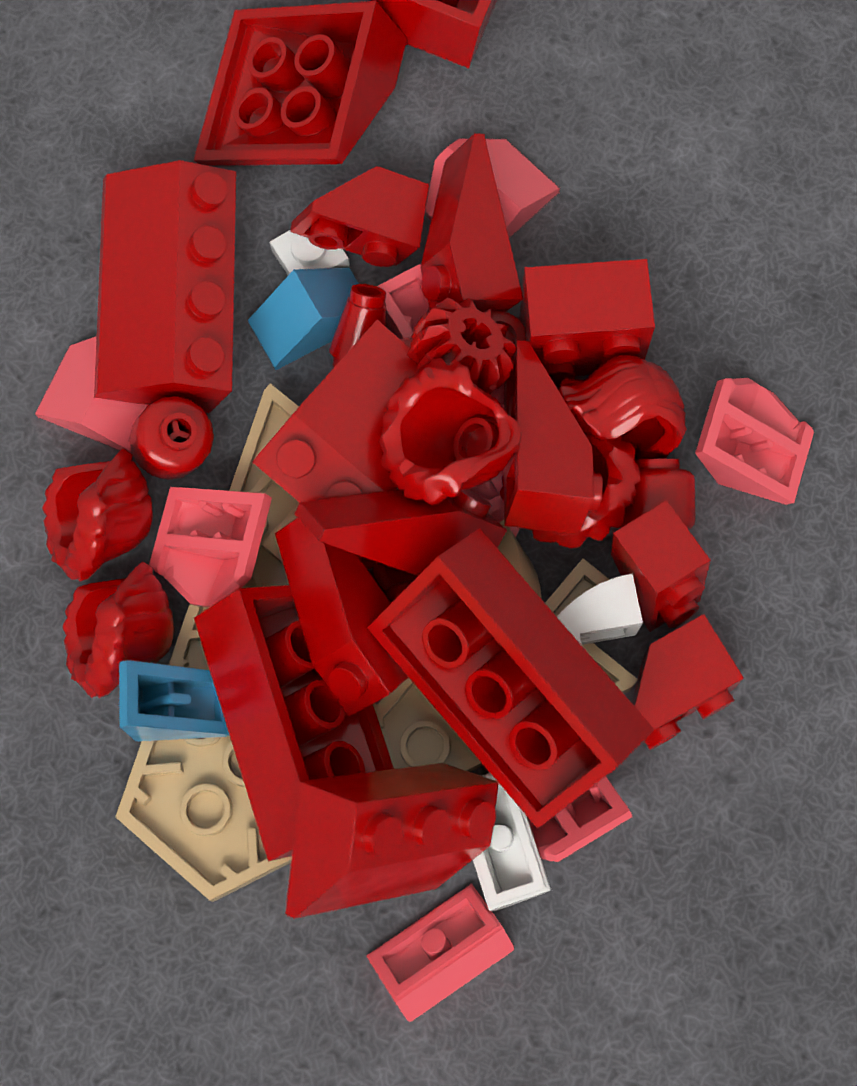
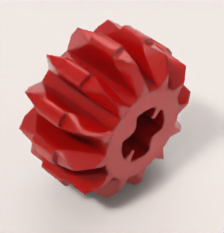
(465, 335)

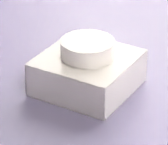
(298, 253)

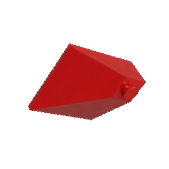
(300, 84)

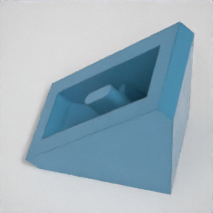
(302, 313)
(168, 702)

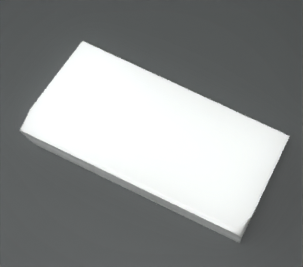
(512, 864)

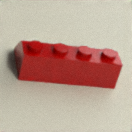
(166, 284)
(509, 678)
(280, 709)

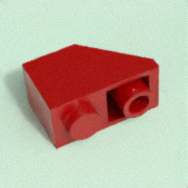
(369, 216)
(665, 566)
(684, 675)

